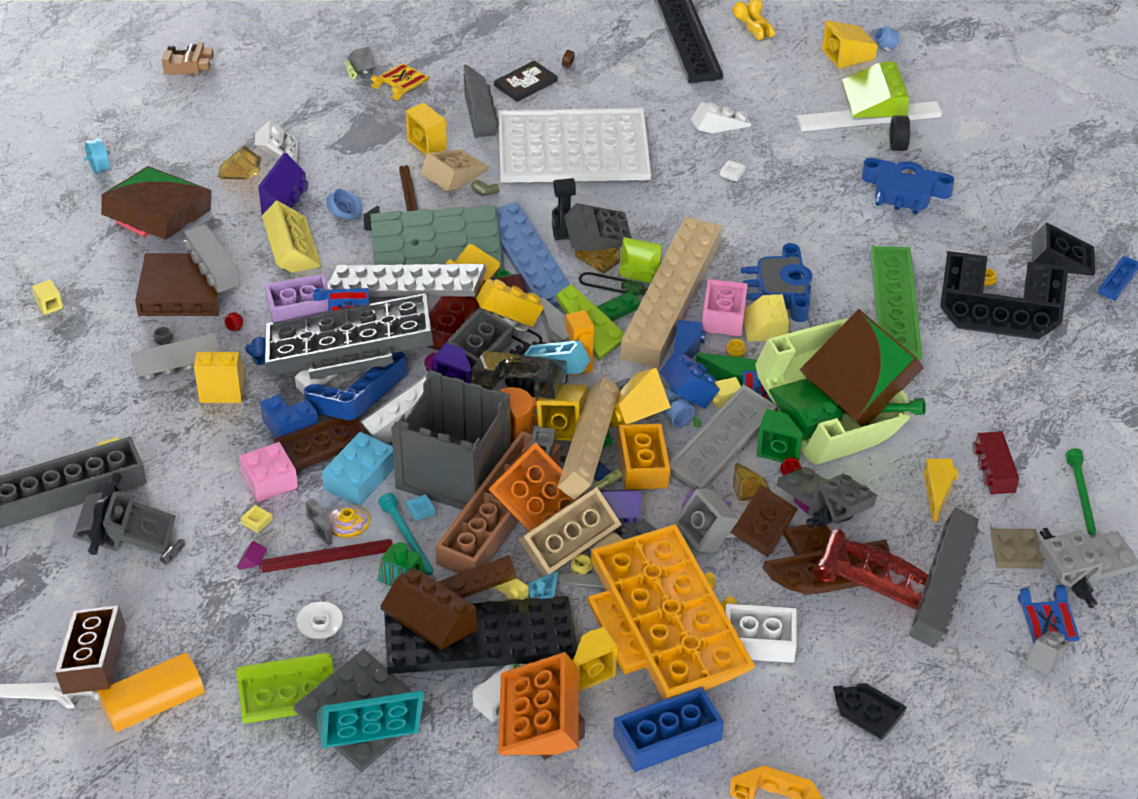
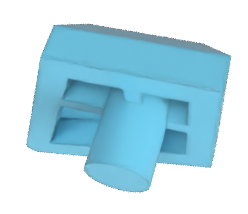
(543, 587)

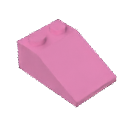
(724, 307)

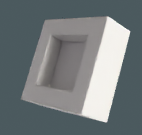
(732, 170)

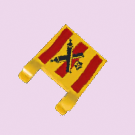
(401, 79)

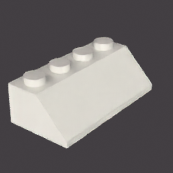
(380, 420)

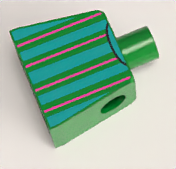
(397, 562)

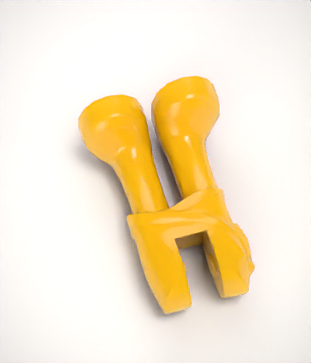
(753, 10)

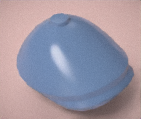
(344, 204)

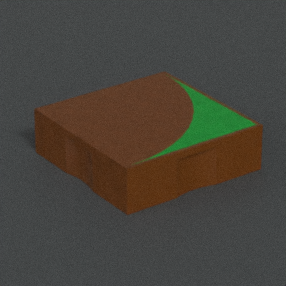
(156, 202)
(861, 368)

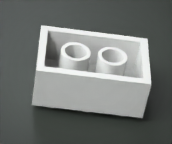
(765, 631)

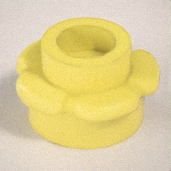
(581, 564)

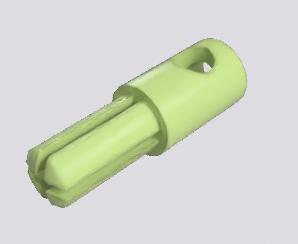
(350, 69)
(608, 479)

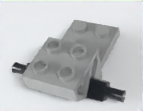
(1085, 561)

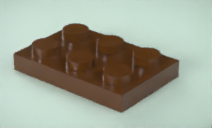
(764, 521)

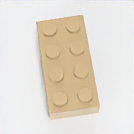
(569, 531)

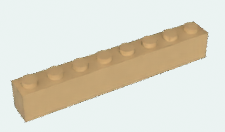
(588, 438)

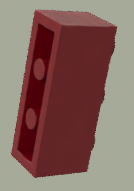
(996, 462)

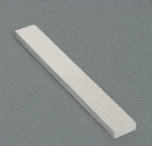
(845, 119)

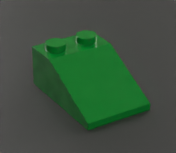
(805, 405)

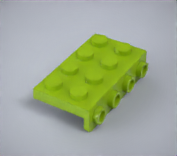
(276, 686)

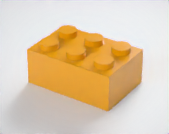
(643, 456)

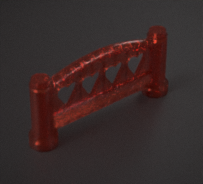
(836, 562)

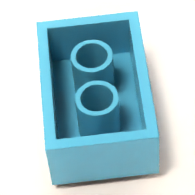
(359, 469)

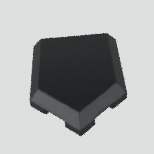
(868, 708)

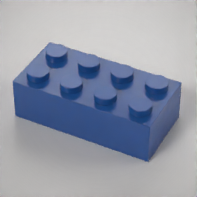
(668, 729)

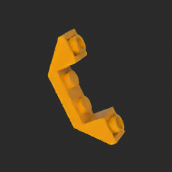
(774, 781)

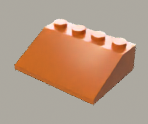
(530, 487)
(539, 708)

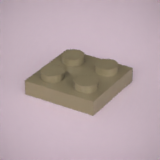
(1016, 548)

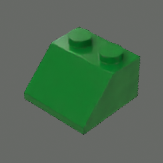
(778, 437)

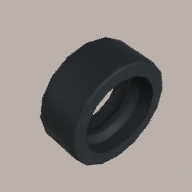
(899, 133)

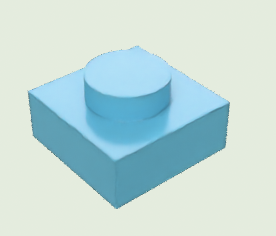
(420, 508)

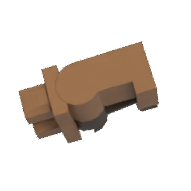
(187, 60)

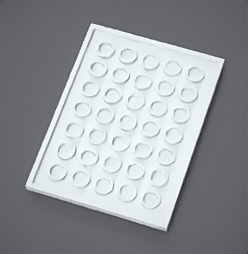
(573, 145)

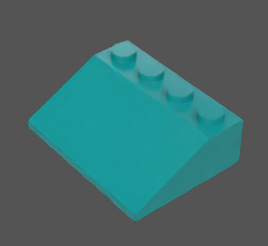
(369, 719)

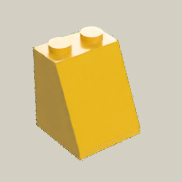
(847, 44)
(219, 377)
(639, 399)
(562, 411)

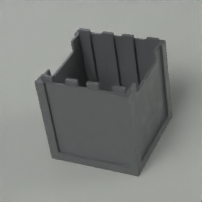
(450, 440)

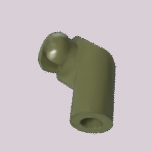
(484, 189)

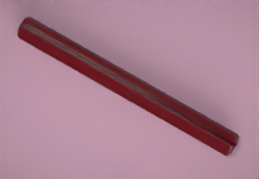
(325, 555)

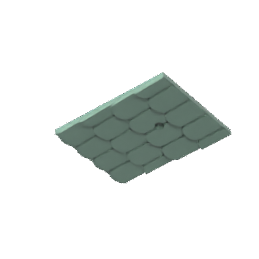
(435, 235)

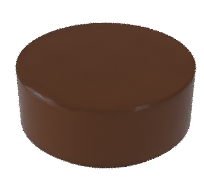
(568, 58)

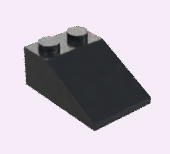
(1060, 248)

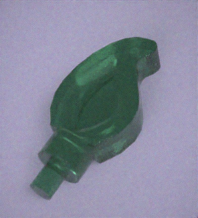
(635, 287)

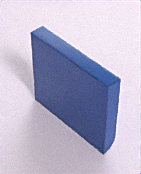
(601, 471)

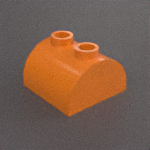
(521, 411)

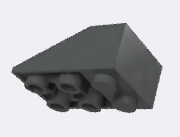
(596, 227)

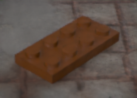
(319, 441)

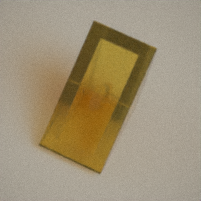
(746, 482)

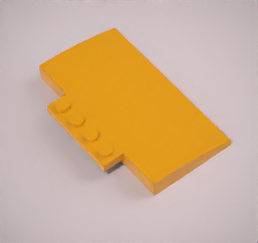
(665, 614)

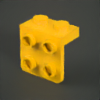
(474, 255)

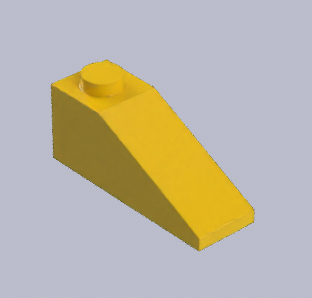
(939, 480)

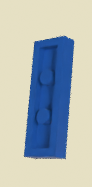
(1119, 278)

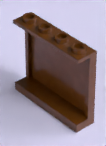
(174, 287)

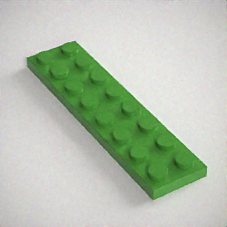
(896, 295)

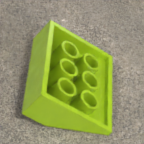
(877, 92)

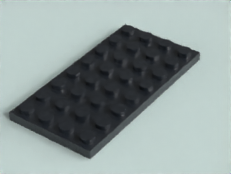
(505, 635)

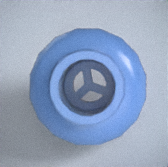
(886, 38)

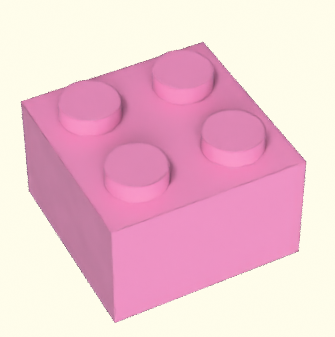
(268, 472)

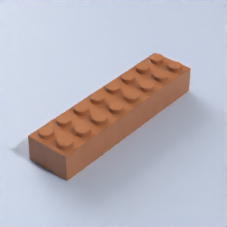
(484, 519)

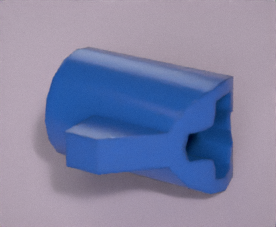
(257, 350)

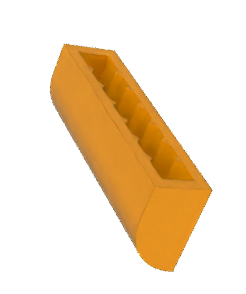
(151, 692)

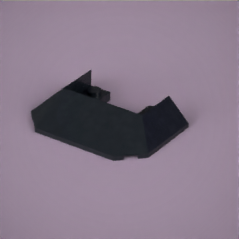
(1023, 317)

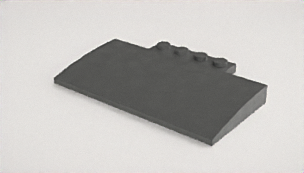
(348, 337)

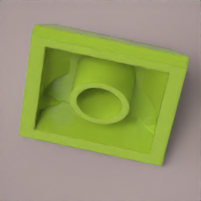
(640, 259)

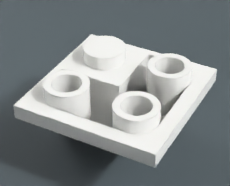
(275, 141)

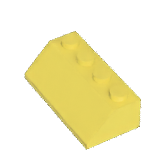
(290, 238)

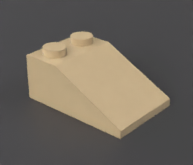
(452, 169)

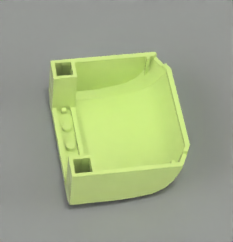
(832, 439)

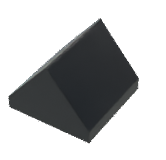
(367, 217)

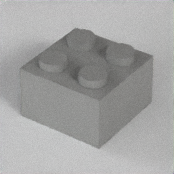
(706, 520)

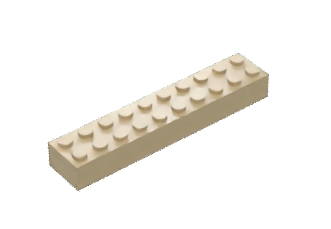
(671, 292)

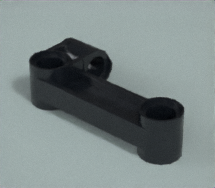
(563, 190)

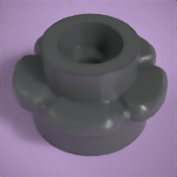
(162, 336)

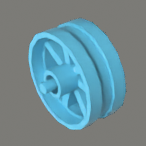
(97, 155)

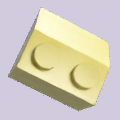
(766, 318)

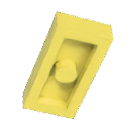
(514, 589)

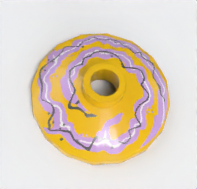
(348, 520)

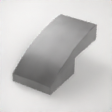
(544, 438)
(320, 520)

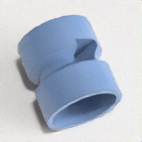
(680, 411)

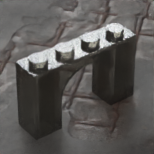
(496, 366)

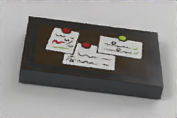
(525, 81)

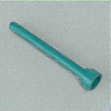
(389, 504)

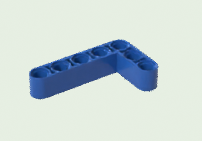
(361, 395)

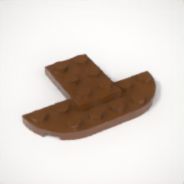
(808, 545)

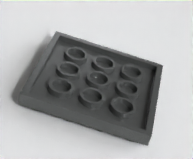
(356, 680)

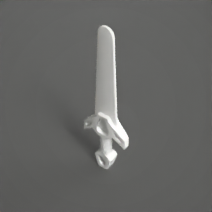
(42, 691)

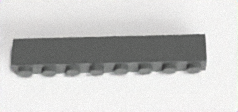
(944, 578)

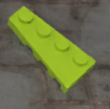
(606, 333)

